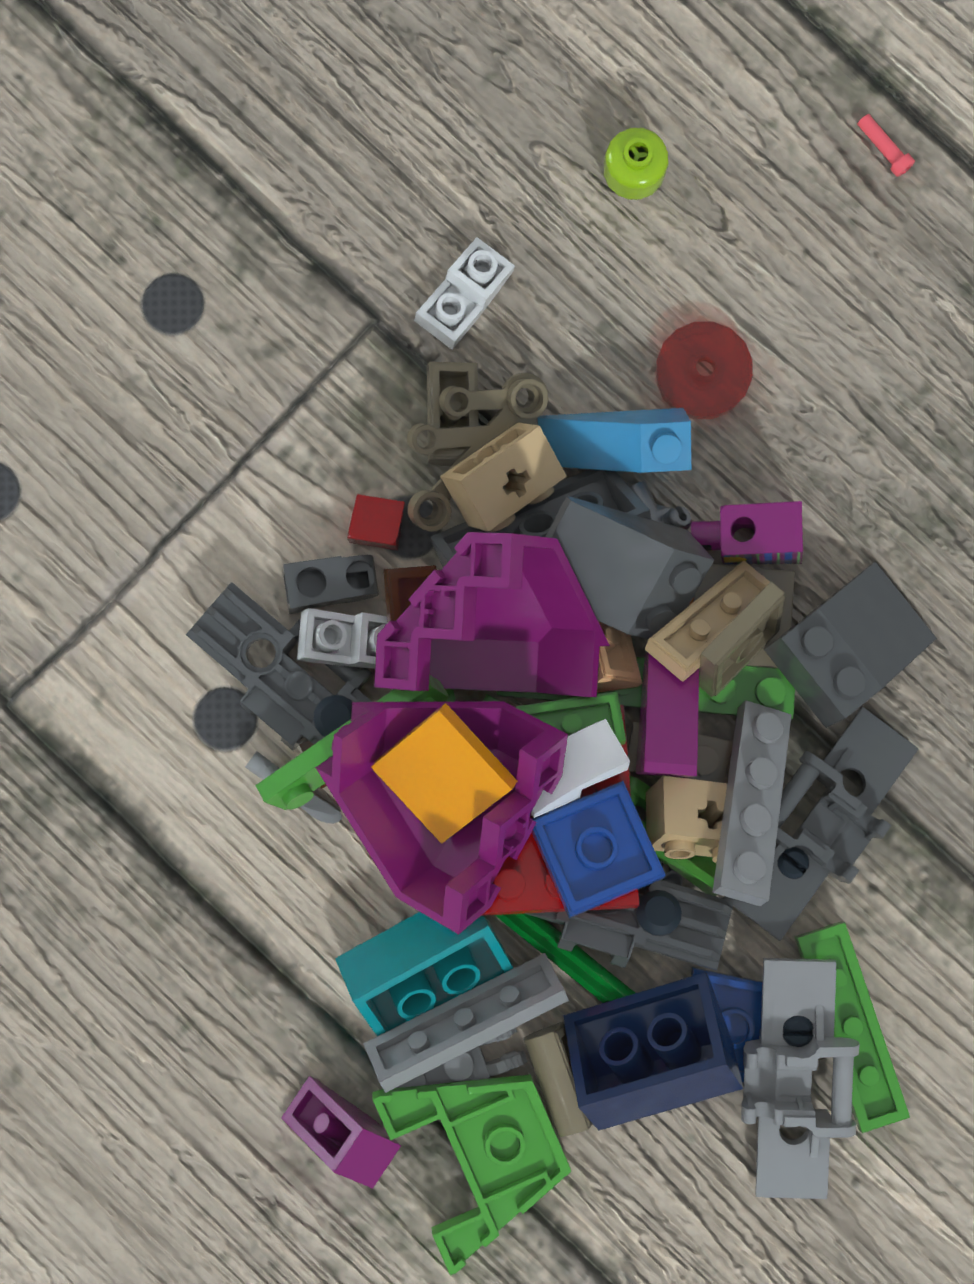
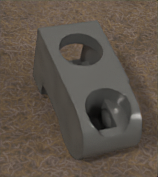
(329, 582)

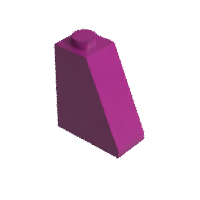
(667, 722)

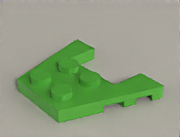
(500, 1143)

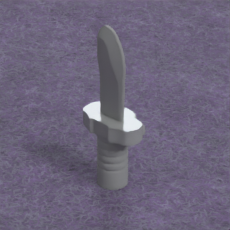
(315, 807)

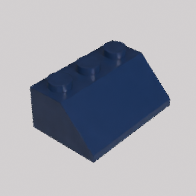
(651, 1052)

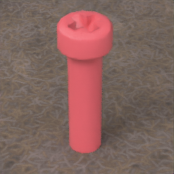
(900, 162)

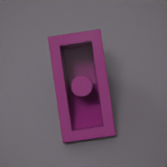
(340, 1133)

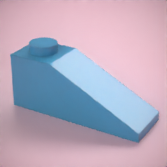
(621, 440)

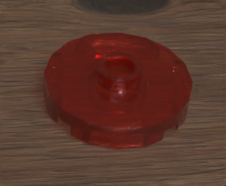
(698, 394)

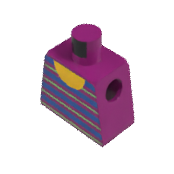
(775, 529)

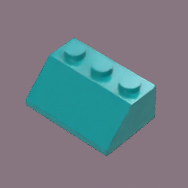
(419, 968)

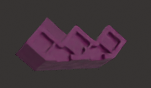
(496, 621)
(456, 877)

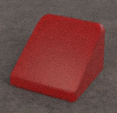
(376, 522)

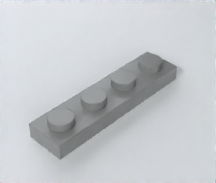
(752, 804)
(465, 1022)

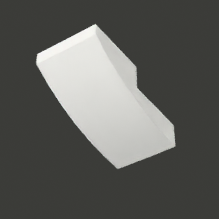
(464, 293)
(339, 638)
(589, 759)

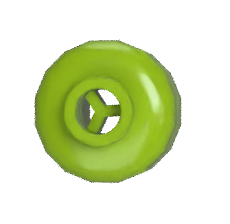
(635, 163)

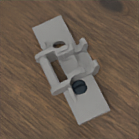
(778, 1078)

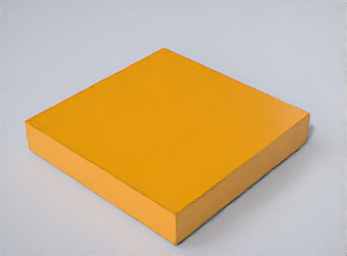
(444, 773)

